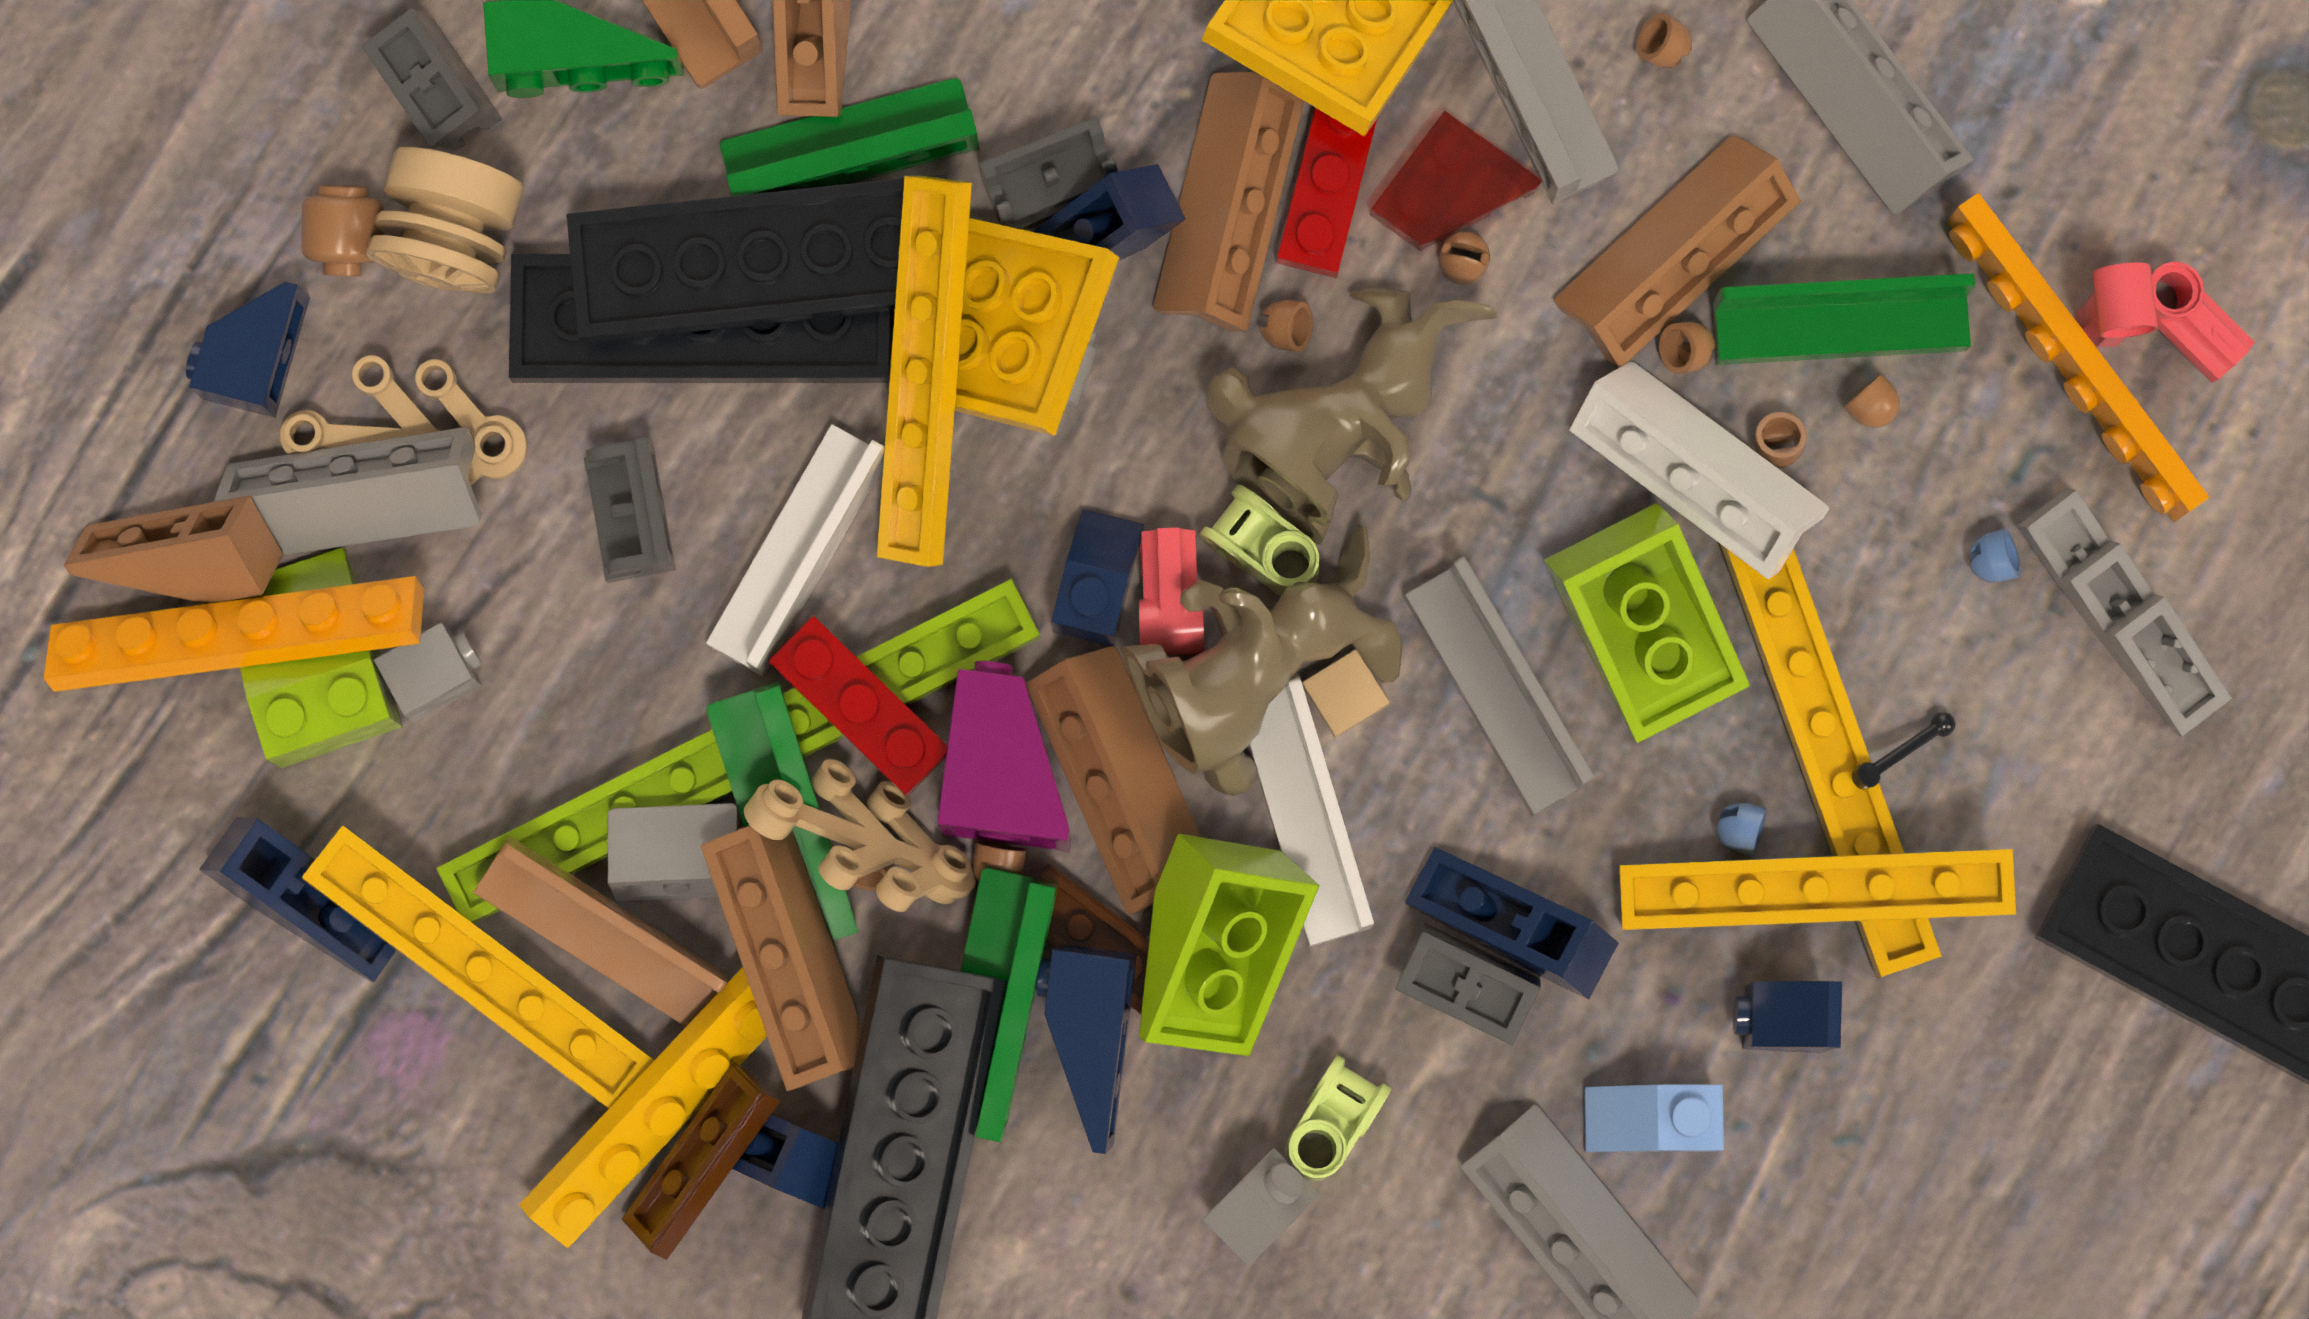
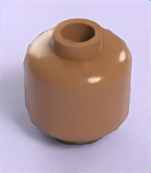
(339, 228)

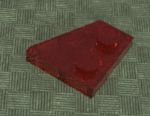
(1450, 184)

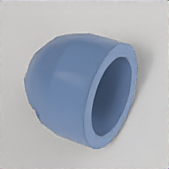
(1995, 557)
(1741, 827)

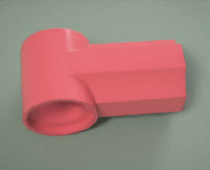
(2119, 305)
(2198, 323)
(1167, 570)

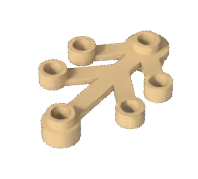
(414, 422)
(938, 870)

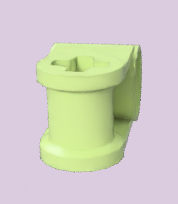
(1259, 540)
(1336, 1116)

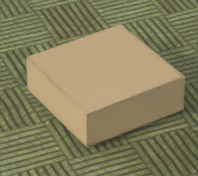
(1345, 694)

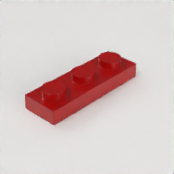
(1324, 196)
(860, 706)

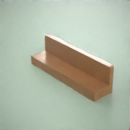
(708, 35)
(1229, 200)
(1679, 248)
(1113, 769)
(600, 932)
(785, 954)

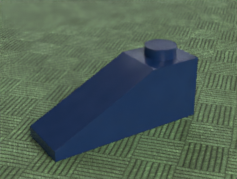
(268, 875)
(1513, 922)
(1089, 1022)

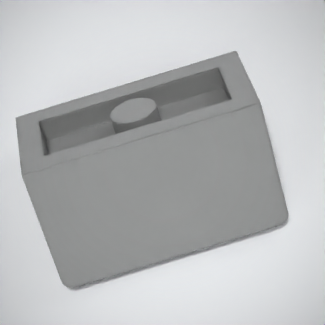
(659, 852)

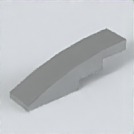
(2124, 612)

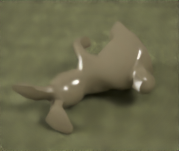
(1298, 438)
(1218, 699)

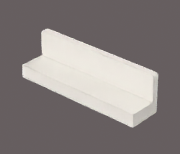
(1697, 467)
(797, 550)
(1309, 816)

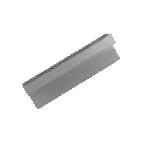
(1539, 94)
(1862, 96)
(361, 490)
(1499, 687)
(1575, 1225)

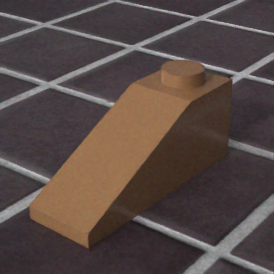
(810, 56)
(185, 553)

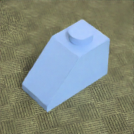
(1654, 1118)

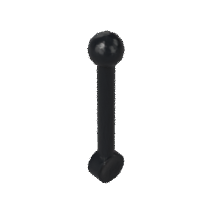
(1868, 774)

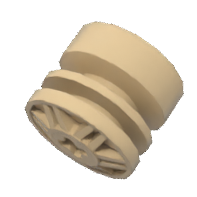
(448, 209)

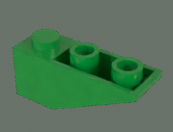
(557, 45)

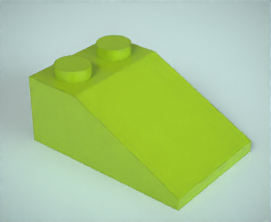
(1648, 621)
(318, 701)
(1220, 942)

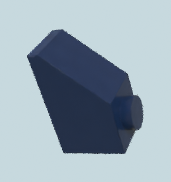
(1119, 212)
(250, 352)
(1096, 578)
(1789, 1016)
(790, 1160)

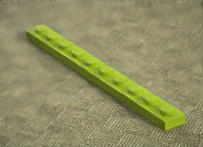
(694, 772)

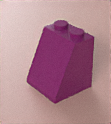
(998, 767)

